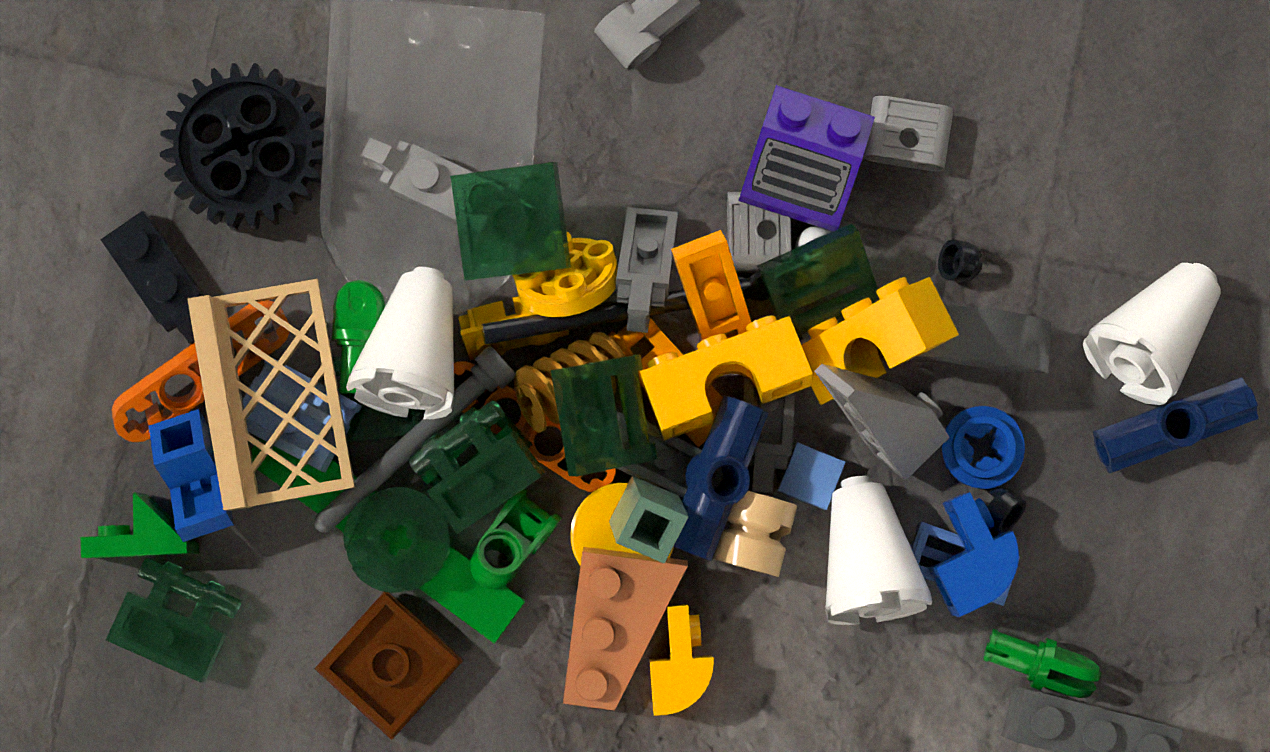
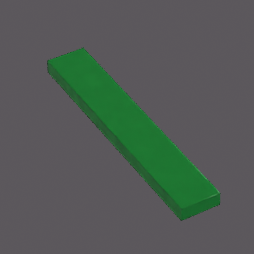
(454, 588)

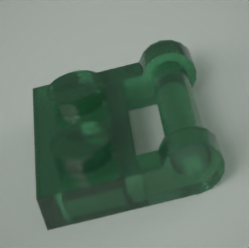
(816, 272)
(590, 415)

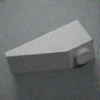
(887, 417)

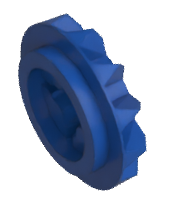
(1006, 442)

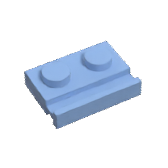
(312, 414)

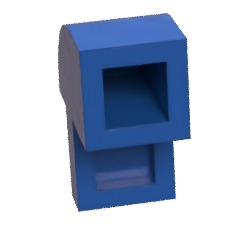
(187, 465)
(986, 564)

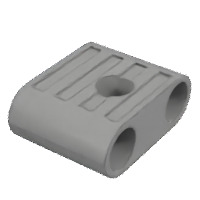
(909, 133)
(755, 234)

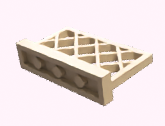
(225, 403)

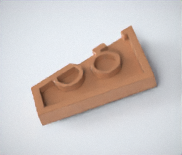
(614, 620)

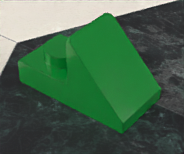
(152, 535)

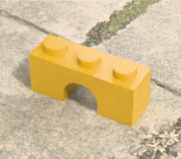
(900, 324)
(764, 354)

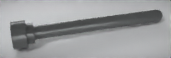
(488, 374)

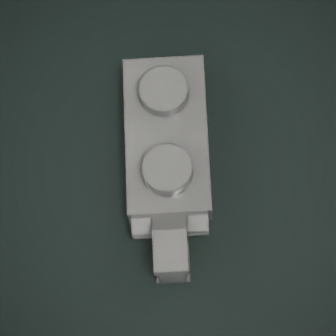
(415, 175)

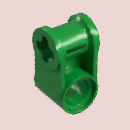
(517, 534)

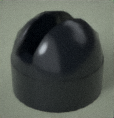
(963, 252)
(1005, 509)

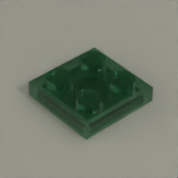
(510, 221)

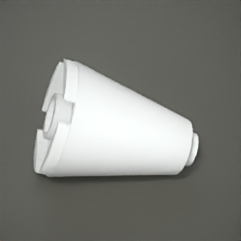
(1155, 333)
(410, 350)
(870, 558)

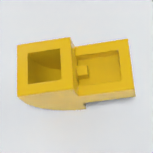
(682, 677)

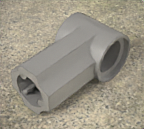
(637, 29)

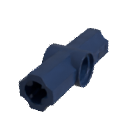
(1203, 416)
(731, 447)

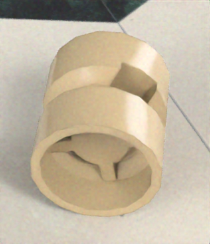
(756, 533)

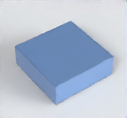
(811, 476)

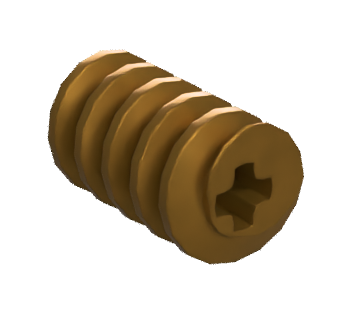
(535, 385)

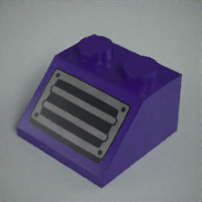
(806, 158)

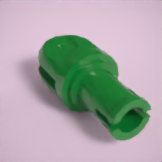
(354, 318)
(1044, 664)

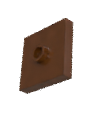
(389, 664)

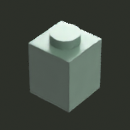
(648, 519)

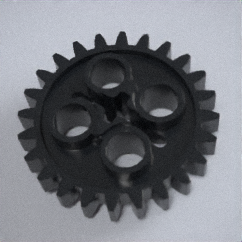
(230, 103)

